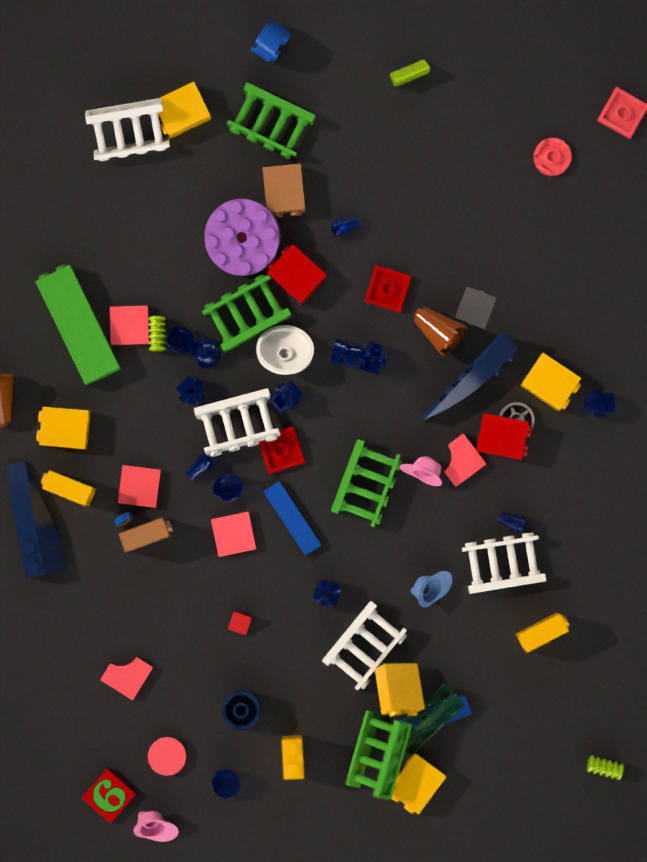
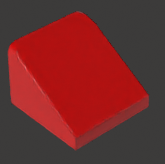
(239, 623)

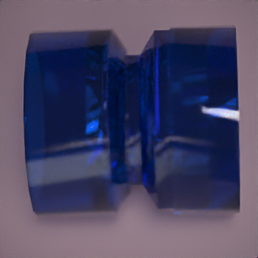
(346, 353)

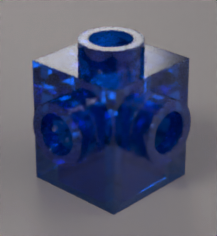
(373, 357)
(187, 385)
(286, 396)
(599, 403)
(325, 585)

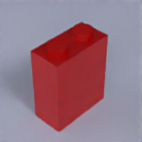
(296, 273)
(503, 436)

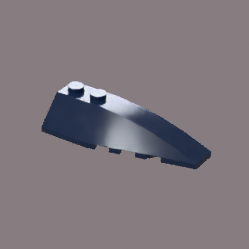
(479, 372)
(35, 529)

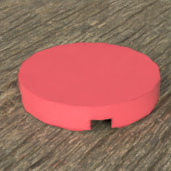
(552, 156)
(167, 756)

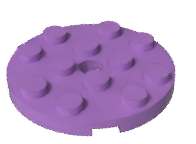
(261, 232)

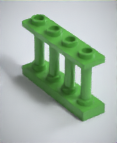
(269, 102)
(246, 332)
(347, 486)
(392, 759)

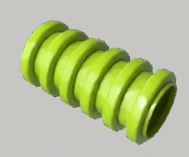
(157, 333)
(605, 767)

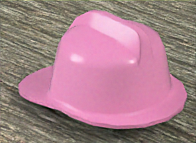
(424, 469)
(152, 826)

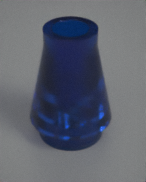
(344, 225)
(200, 466)
(514, 522)

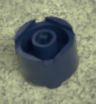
(241, 721)

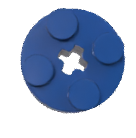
(269, 41)

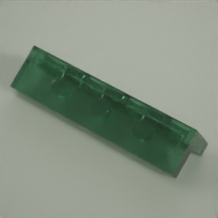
(432, 722)

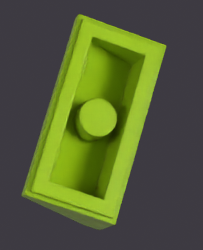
(410, 72)

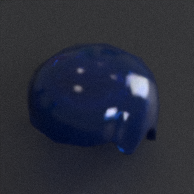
(180, 340)
(206, 353)
(227, 487)
(226, 783)

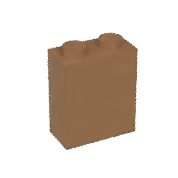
(284, 190)
(146, 534)

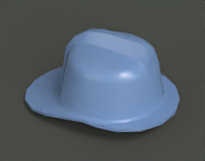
(432, 588)

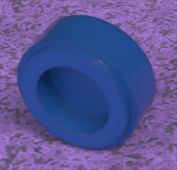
(123, 519)

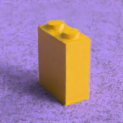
(182, 110)
(551, 382)
(63, 428)
(68, 488)
(542, 632)
(399, 689)
(293, 757)
(417, 783)

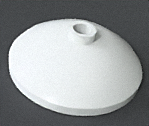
(286, 342)

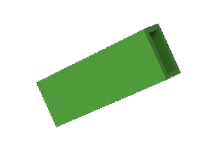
(77, 324)

